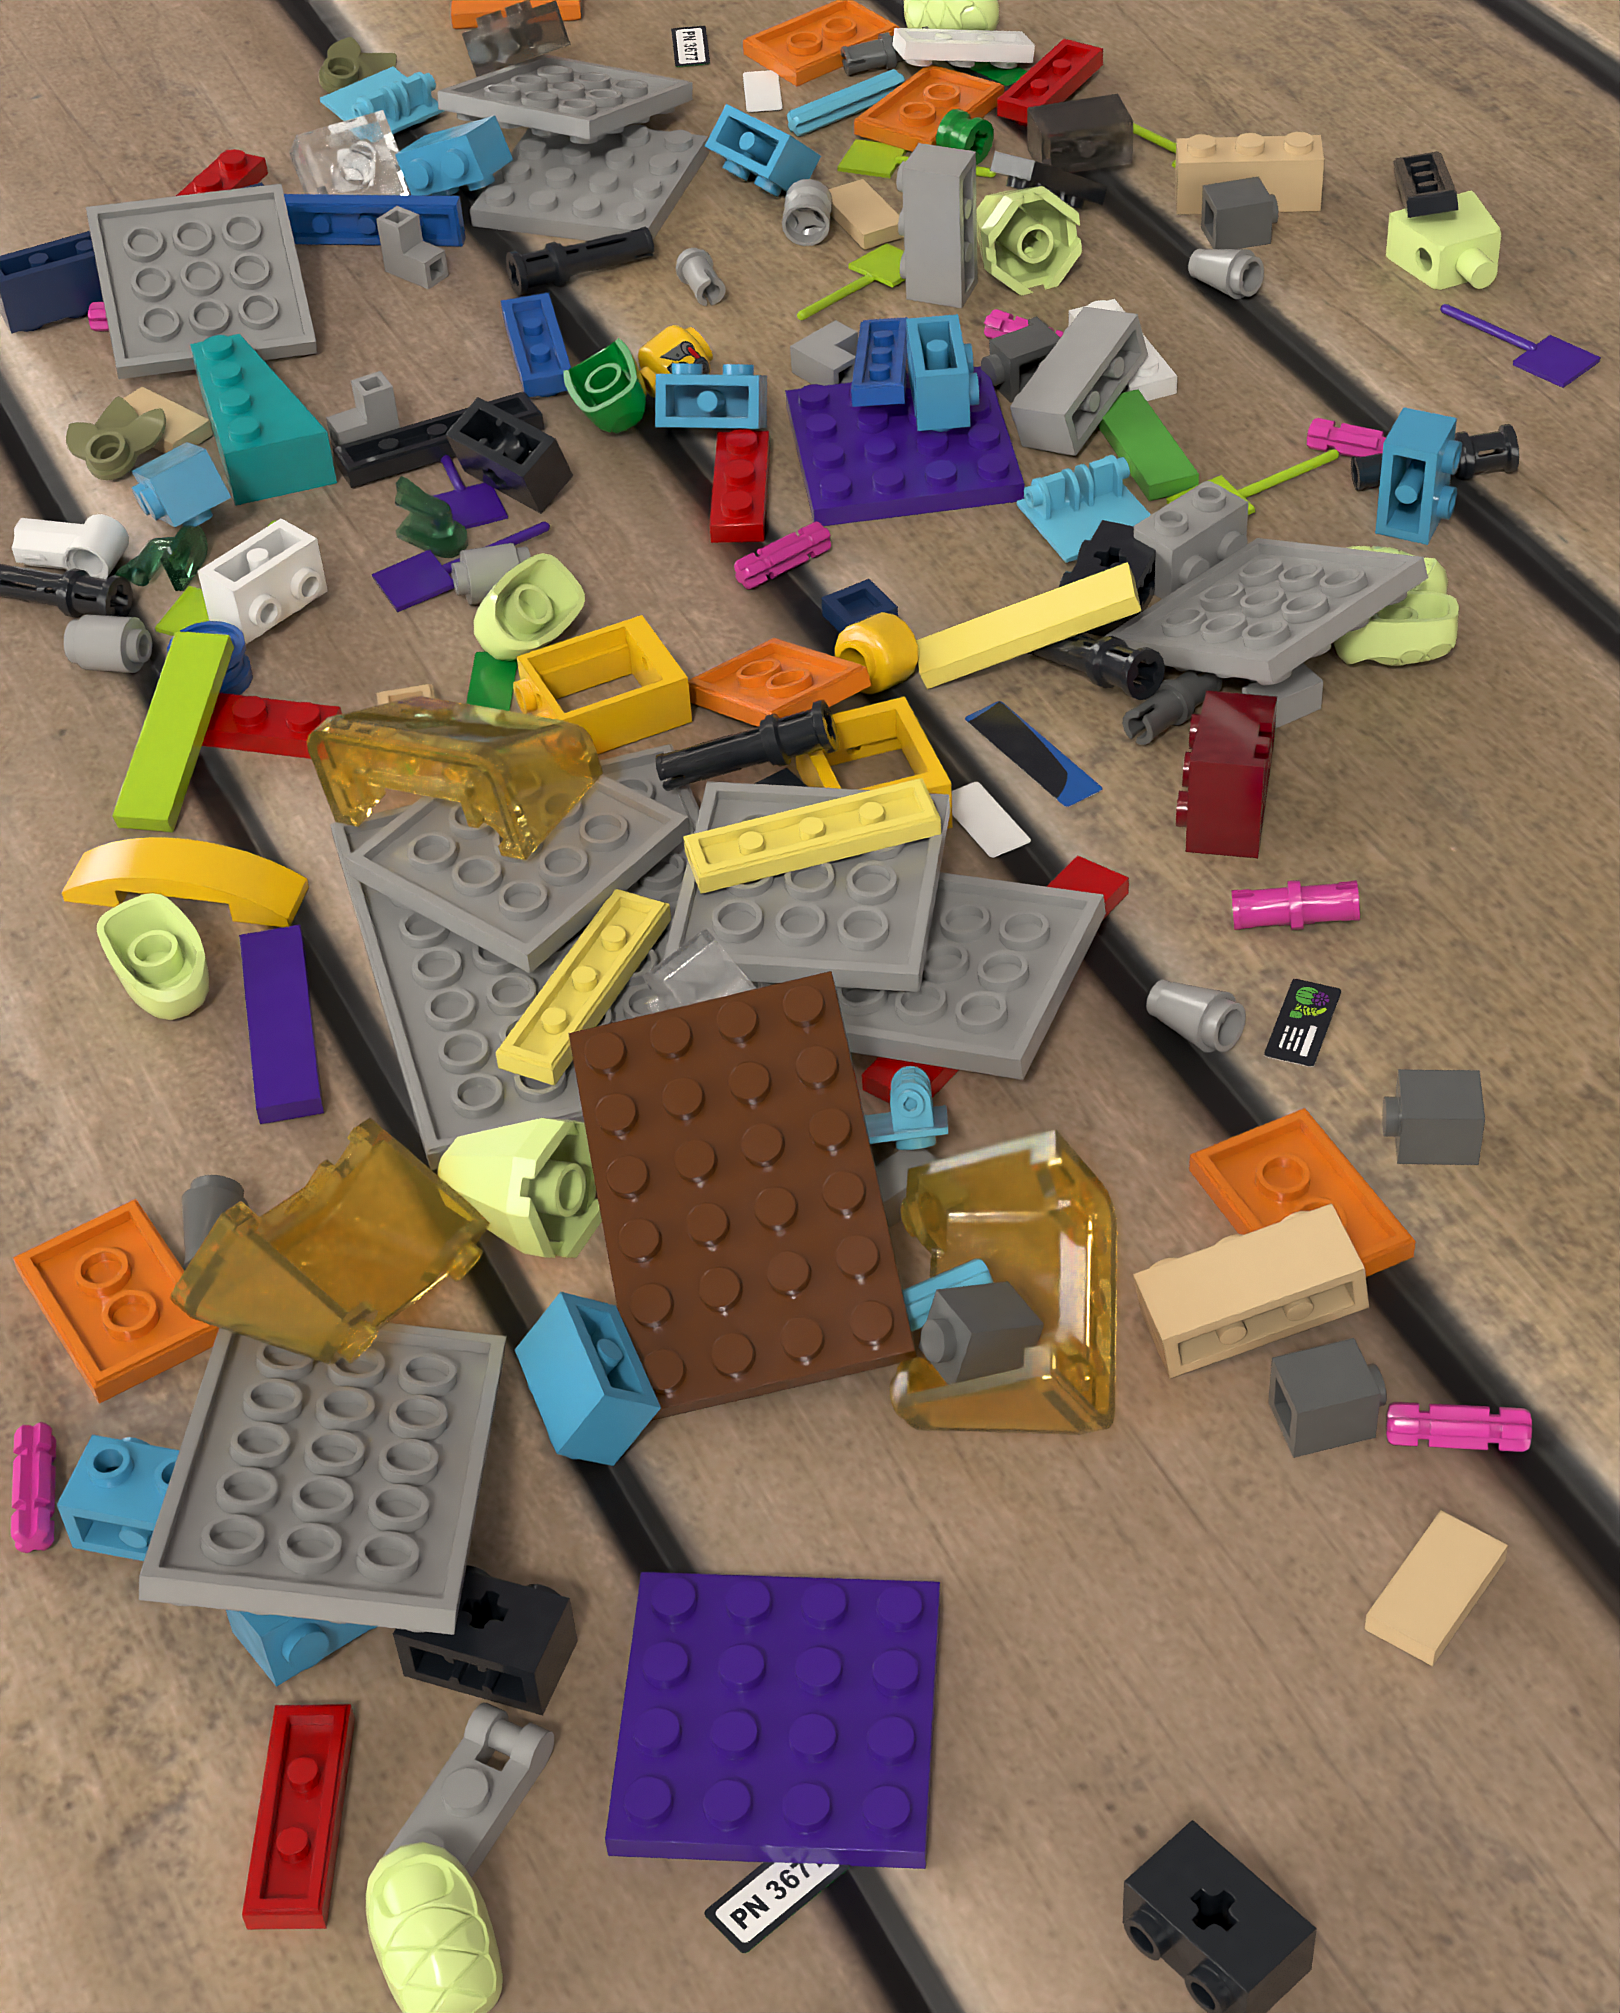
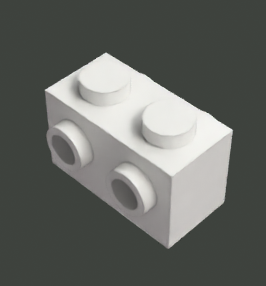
(264, 579)

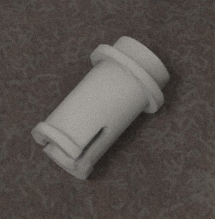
(696, 270)

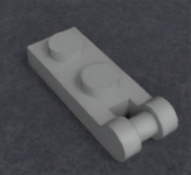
(472, 1800)

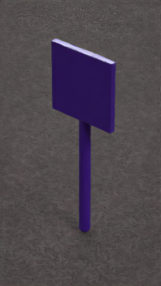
(1549, 359)
(471, 504)
(425, 577)

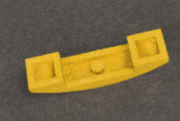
(189, 869)

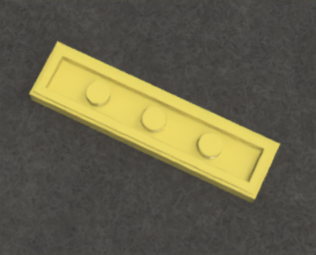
(1028, 625)
(812, 835)
(583, 985)

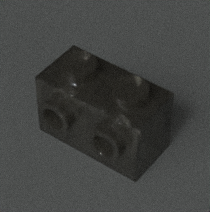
(516, 38)
(1081, 133)

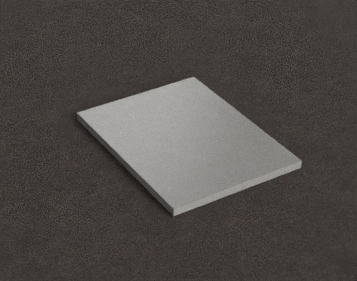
(459, 1002)

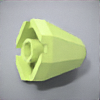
(1027, 238)
(529, 1184)

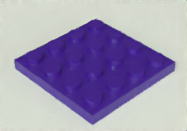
(879, 466)
(777, 1721)

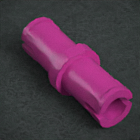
(1295, 905)

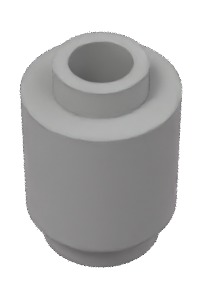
(483, 568)
(107, 643)

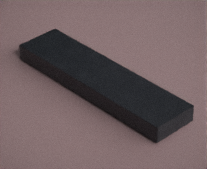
(1425, 184)
(416, 443)

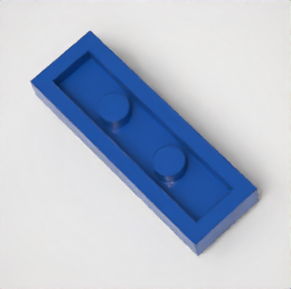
(536, 344)

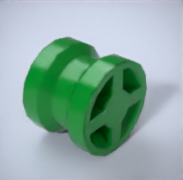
(962, 132)

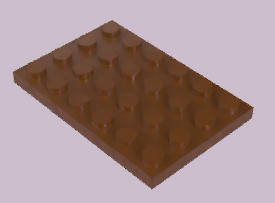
(741, 1195)

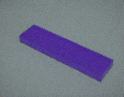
(280, 1025)

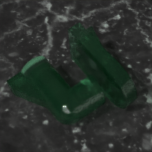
(429, 522)
(178, 555)

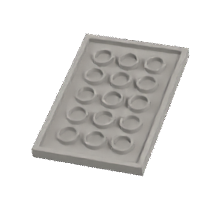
(331, 1482)

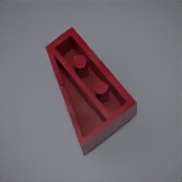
(1227, 774)

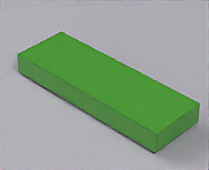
(1148, 447)

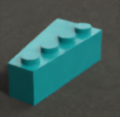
(259, 425)

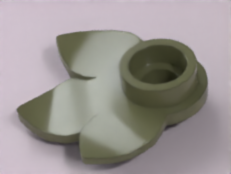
(349, 65)
(115, 439)

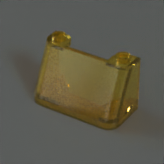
(499, 764)
(1053, 1236)
(335, 1254)

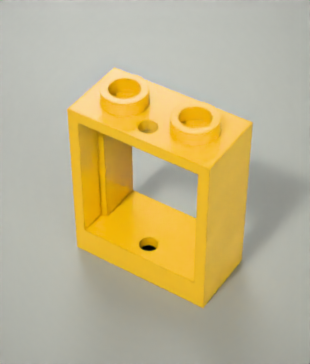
(600, 658)
(872, 732)

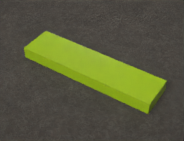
(173, 732)

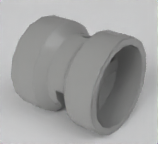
(807, 212)

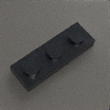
(1028, 173)

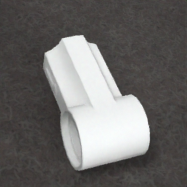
(66, 546)

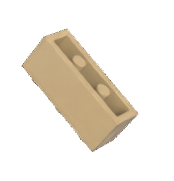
(1286, 165)
(1251, 1290)

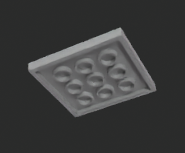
(565, 97)
(592, 187)
(198, 271)
(1271, 608)
(512, 904)
(846, 916)
(988, 981)

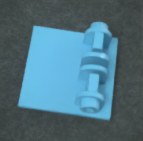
(402, 98)
(1073, 504)
(912, 1117)

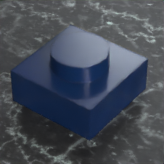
(855, 604)

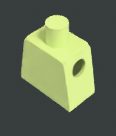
(1447, 245)

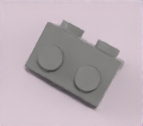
(1193, 534)

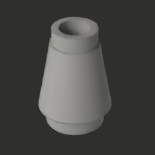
(1228, 270)
(1199, 1014)

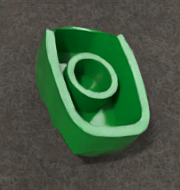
(608, 388)

